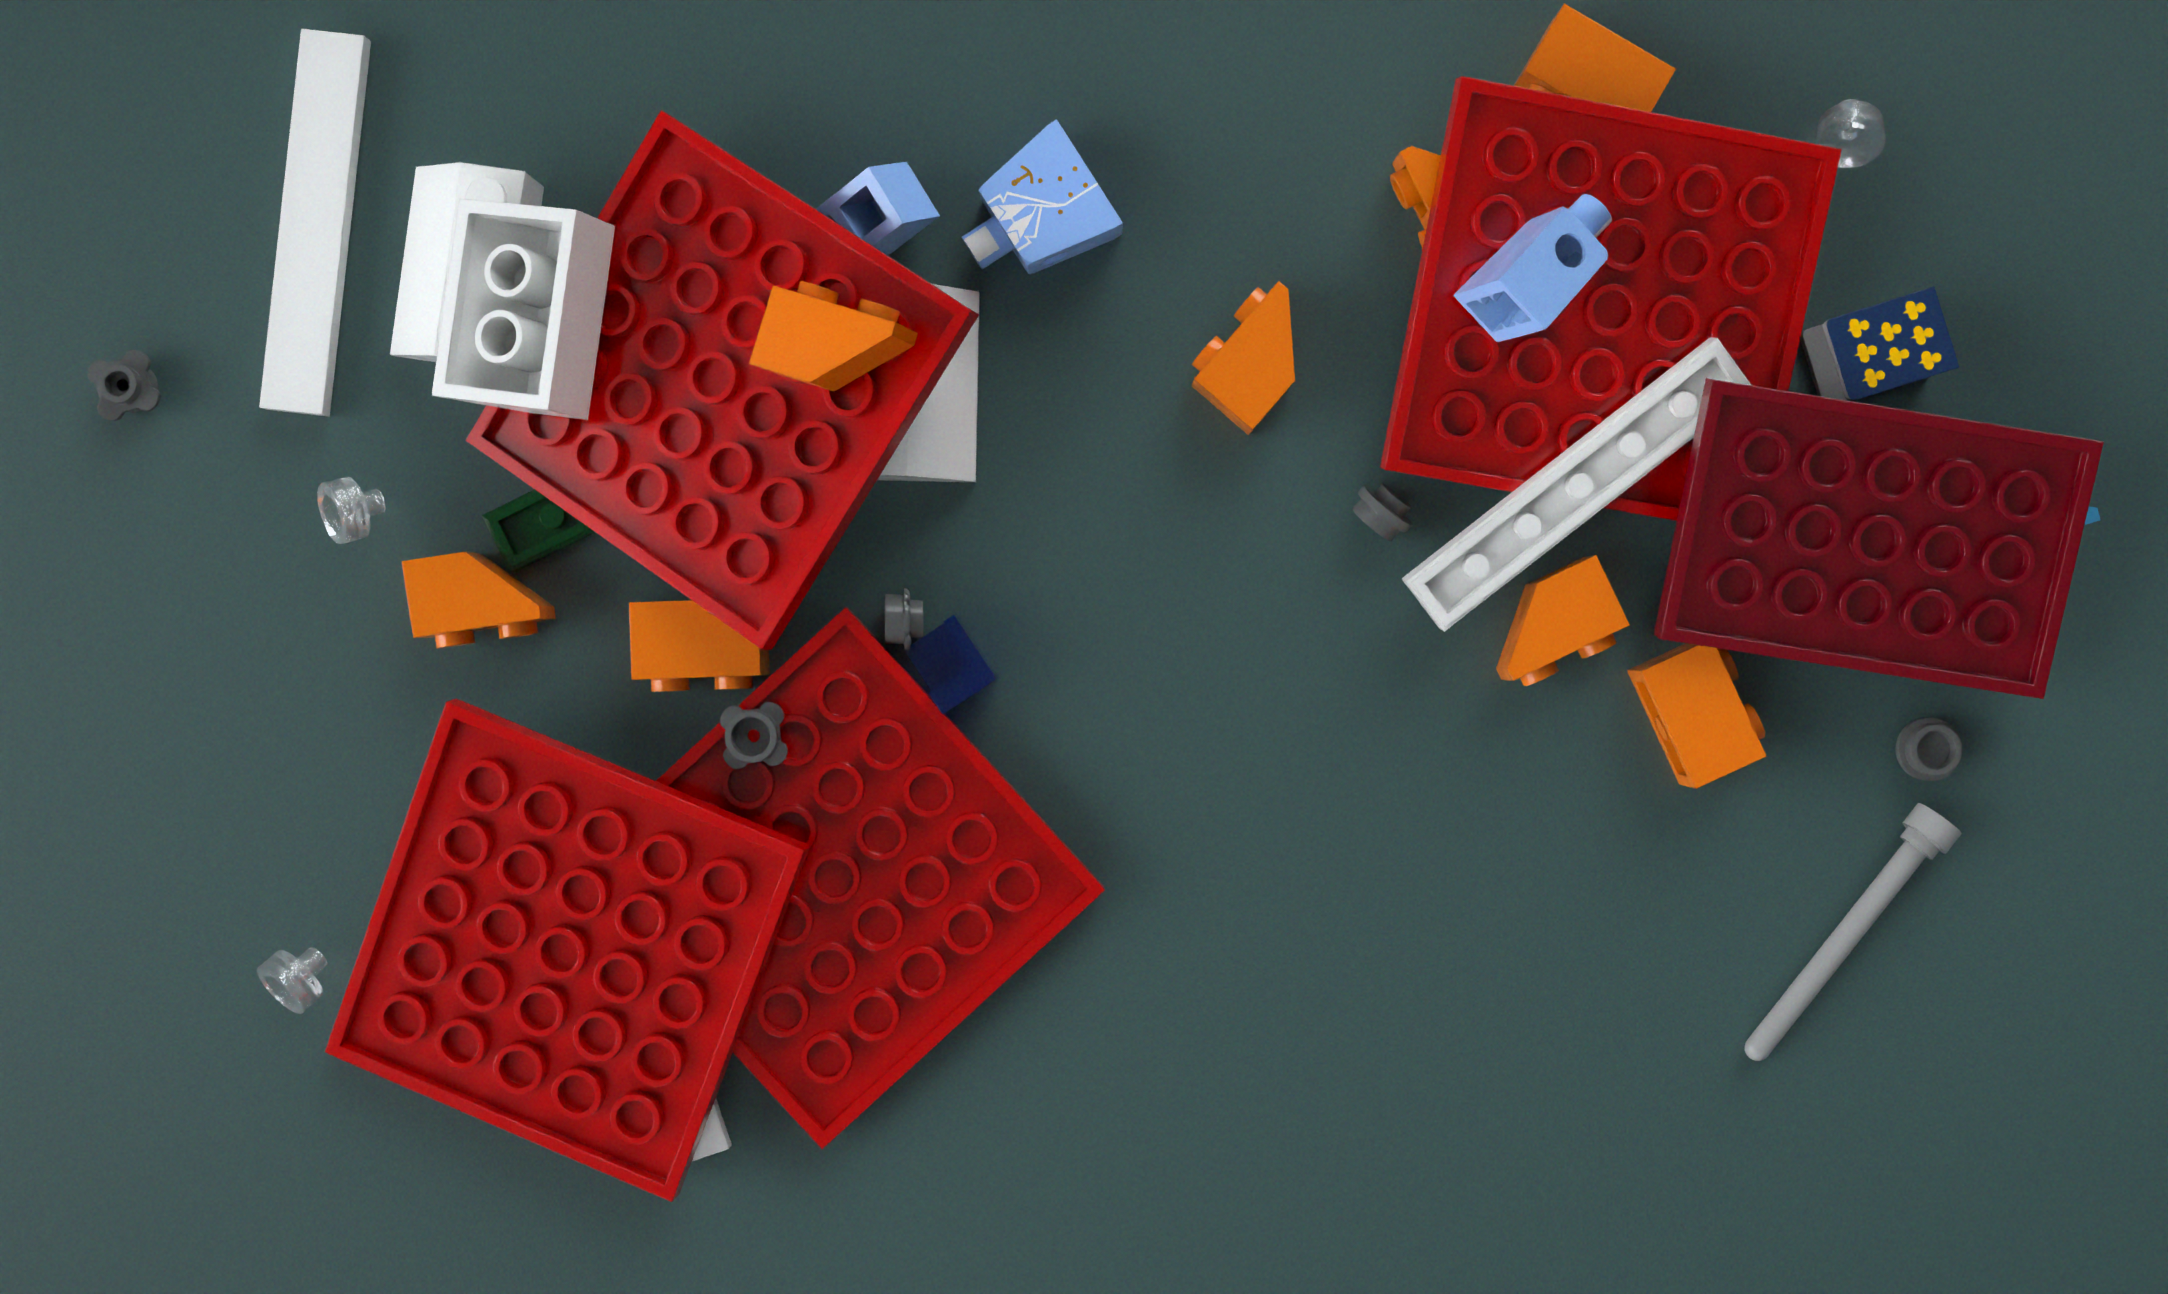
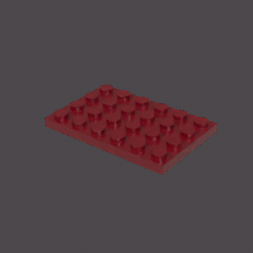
(1876, 538)

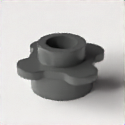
(142, 390)
(737, 726)

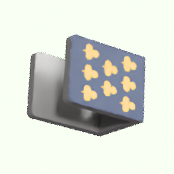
(1879, 347)

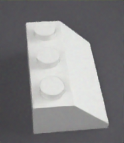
(431, 242)
(523, 308)
(944, 433)

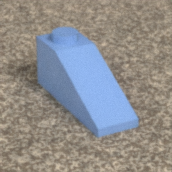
(882, 206)

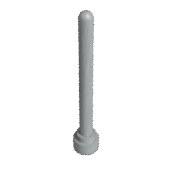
(1923, 838)

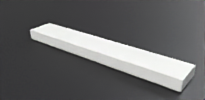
(315, 222)
(1569, 488)

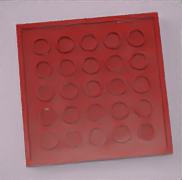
(1703, 242)
(688, 450)
(915, 882)
(565, 948)

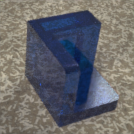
(951, 664)

